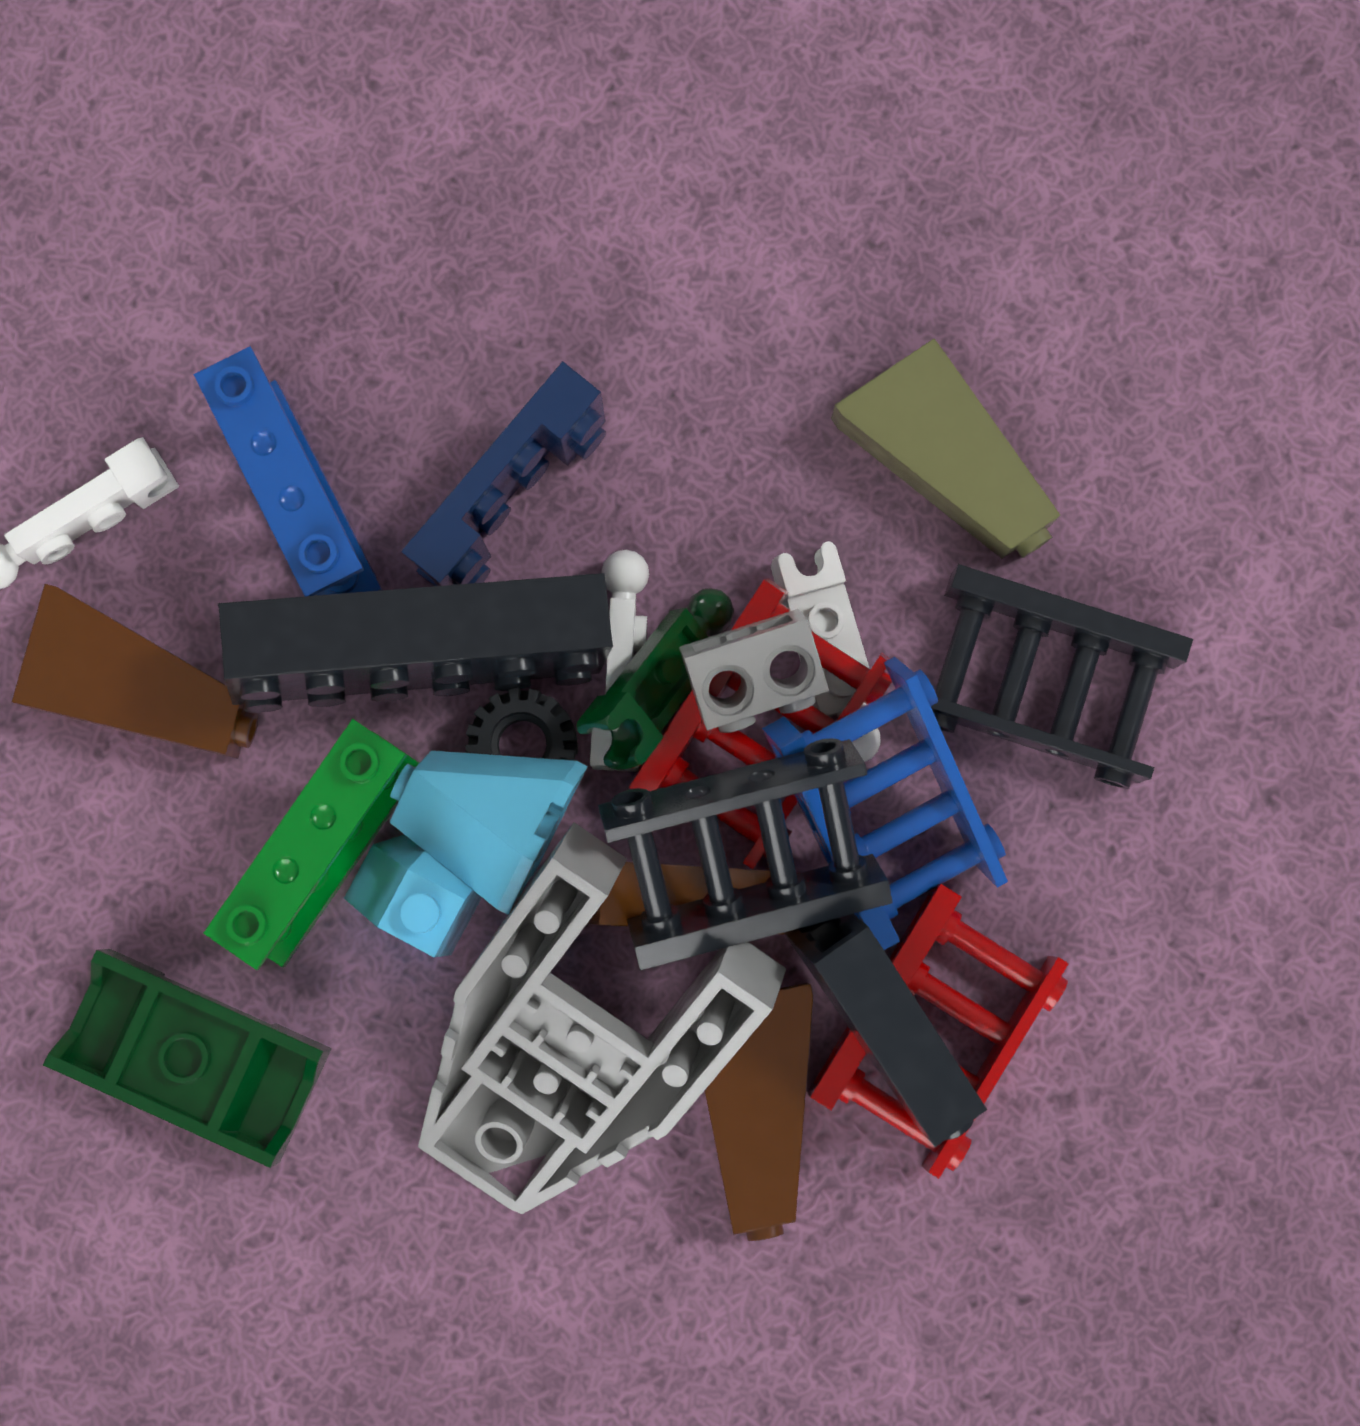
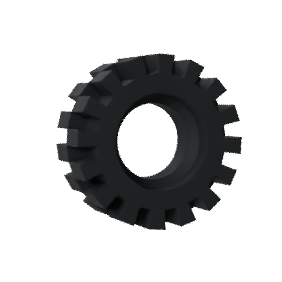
(528, 707)

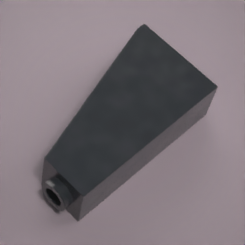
(889, 1025)

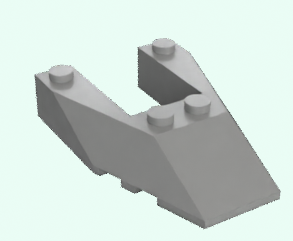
(553, 1073)

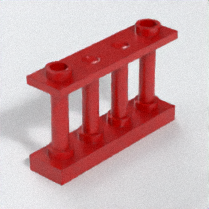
(665, 763)
(942, 923)

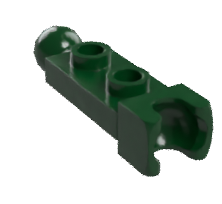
(654, 681)

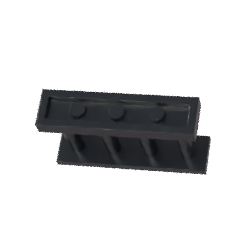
(1092, 634)
(761, 910)

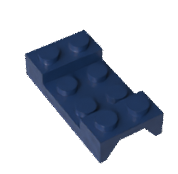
(558, 419)

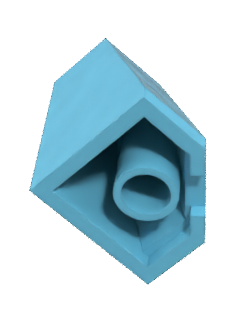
(485, 815)
(412, 896)

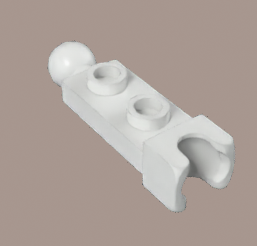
(134, 476)
(625, 577)
(830, 616)

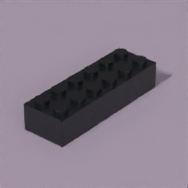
(414, 641)

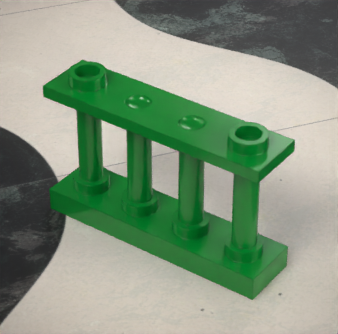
(311, 850)

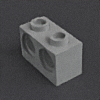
(750, 654)

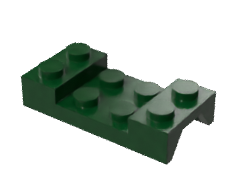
(189, 1058)

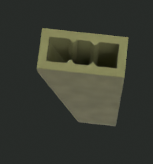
(948, 449)

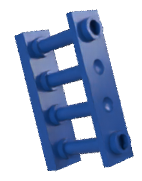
(285, 477)
(981, 844)

